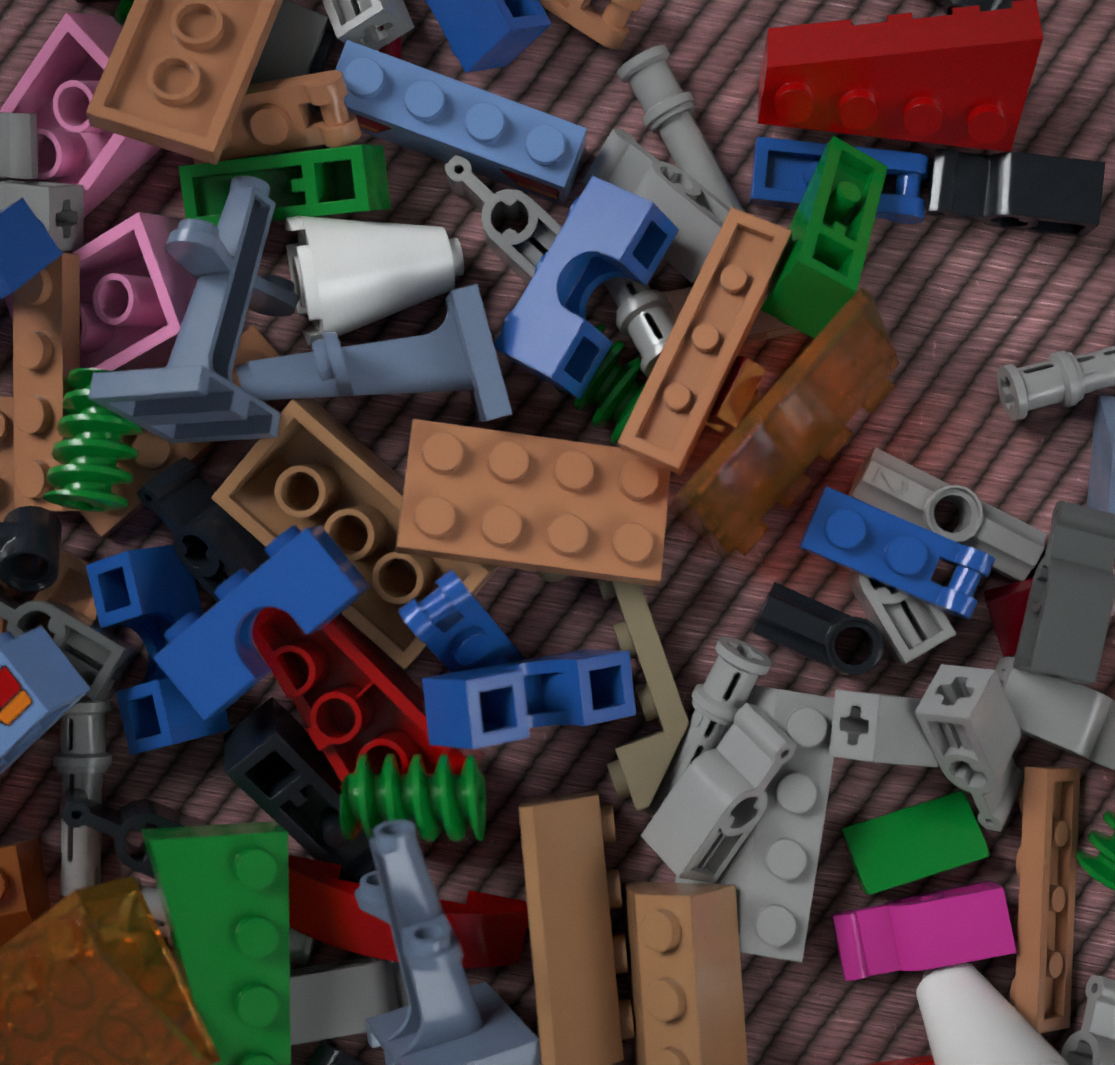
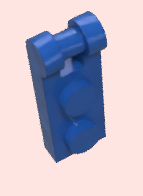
(786, 166)
(894, 552)
(458, 627)

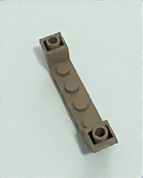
(647, 757)

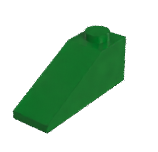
(299, 182)
(828, 240)

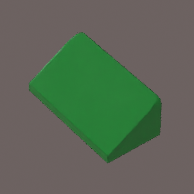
(914, 842)

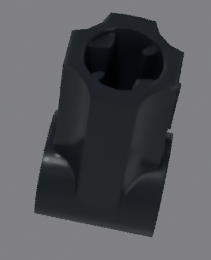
(30, 548)
(812, 629)

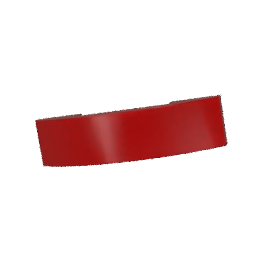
(326, 909)

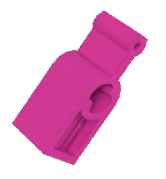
(924, 931)

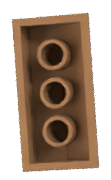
(332, 480)
(572, 930)
(684, 973)

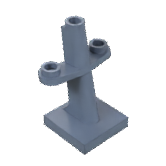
(448, 359)
(196, 390)
(445, 1015)

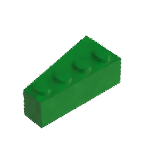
(230, 931)

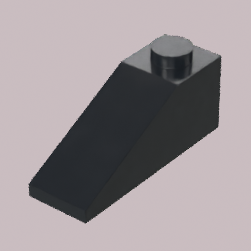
(295, 786)

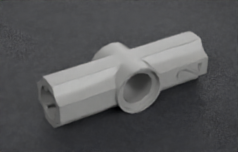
(913, 494)

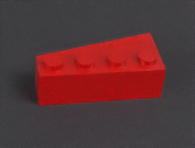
(906, 77)
(350, 694)

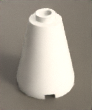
(366, 270)
(975, 1023)

